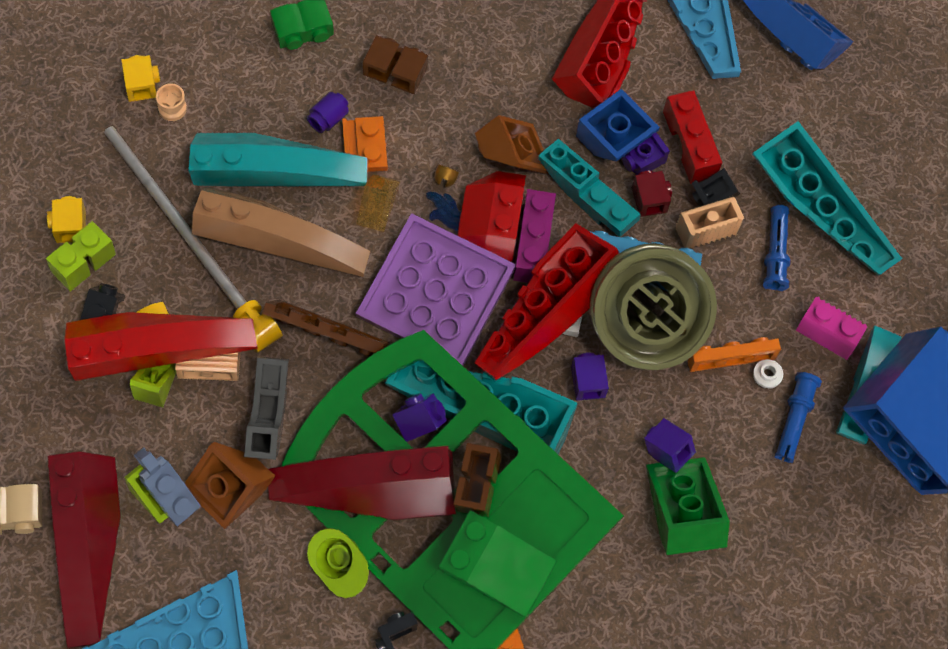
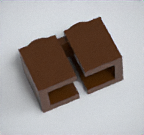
(382, 58)
(482, 468)

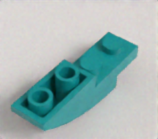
(585, 188)
(876, 350)

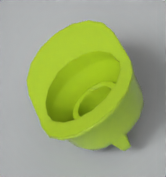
(338, 562)

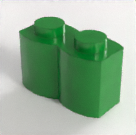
(301, 23)

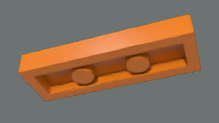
(734, 354)

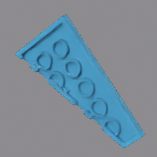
(711, 33)
(200, 621)

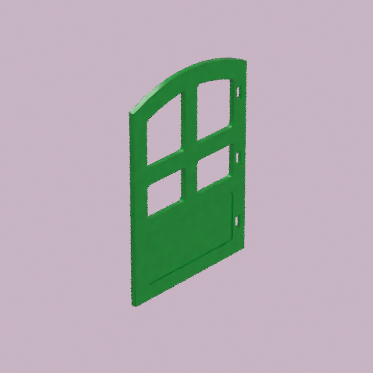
(532, 498)

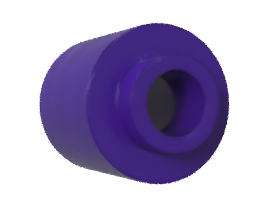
(328, 112)

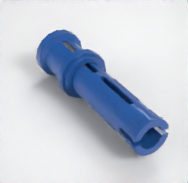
(777, 258)
(800, 404)

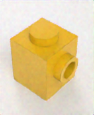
(140, 77)
(66, 218)

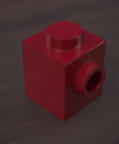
(651, 193)

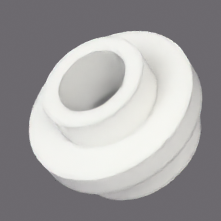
(764, 380)

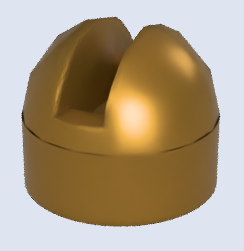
(446, 173)

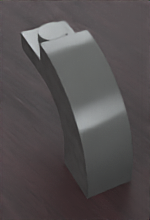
(268, 409)

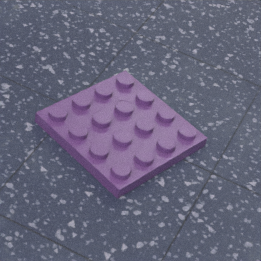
(436, 286)

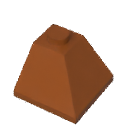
(511, 143)
(227, 482)

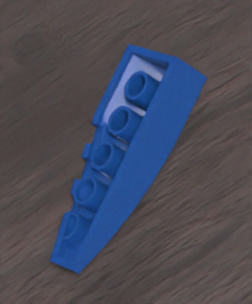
(801, 31)

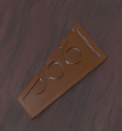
(318, 324)

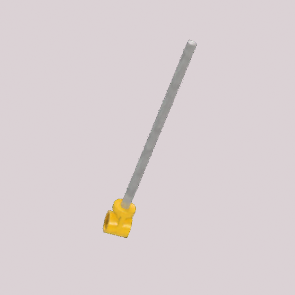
(265, 326)

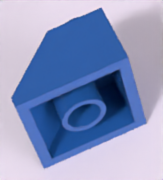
(615, 127)

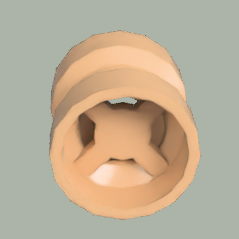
(171, 102)

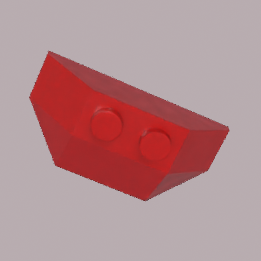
(493, 212)

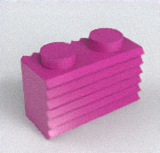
(831, 328)

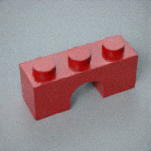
(698, 147)

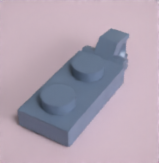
(166, 487)

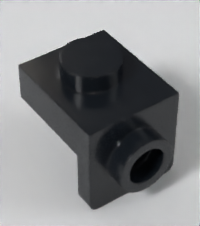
(714, 188)
(101, 301)
(396, 627)

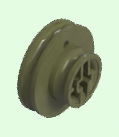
(653, 340)

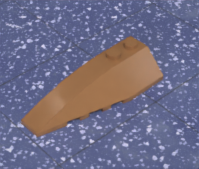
(273, 231)

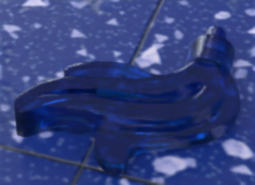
(446, 210)

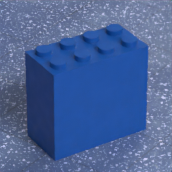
(907, 409)

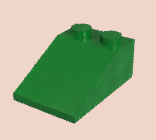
(688, 507)
(497, 564)

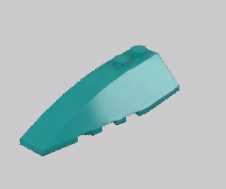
(270, 161)
(822, 196)
(541, 409)

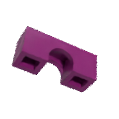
(534, 232)

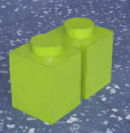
(69, 260)

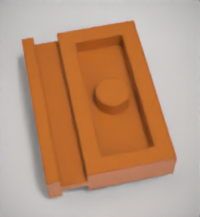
(366, 139)

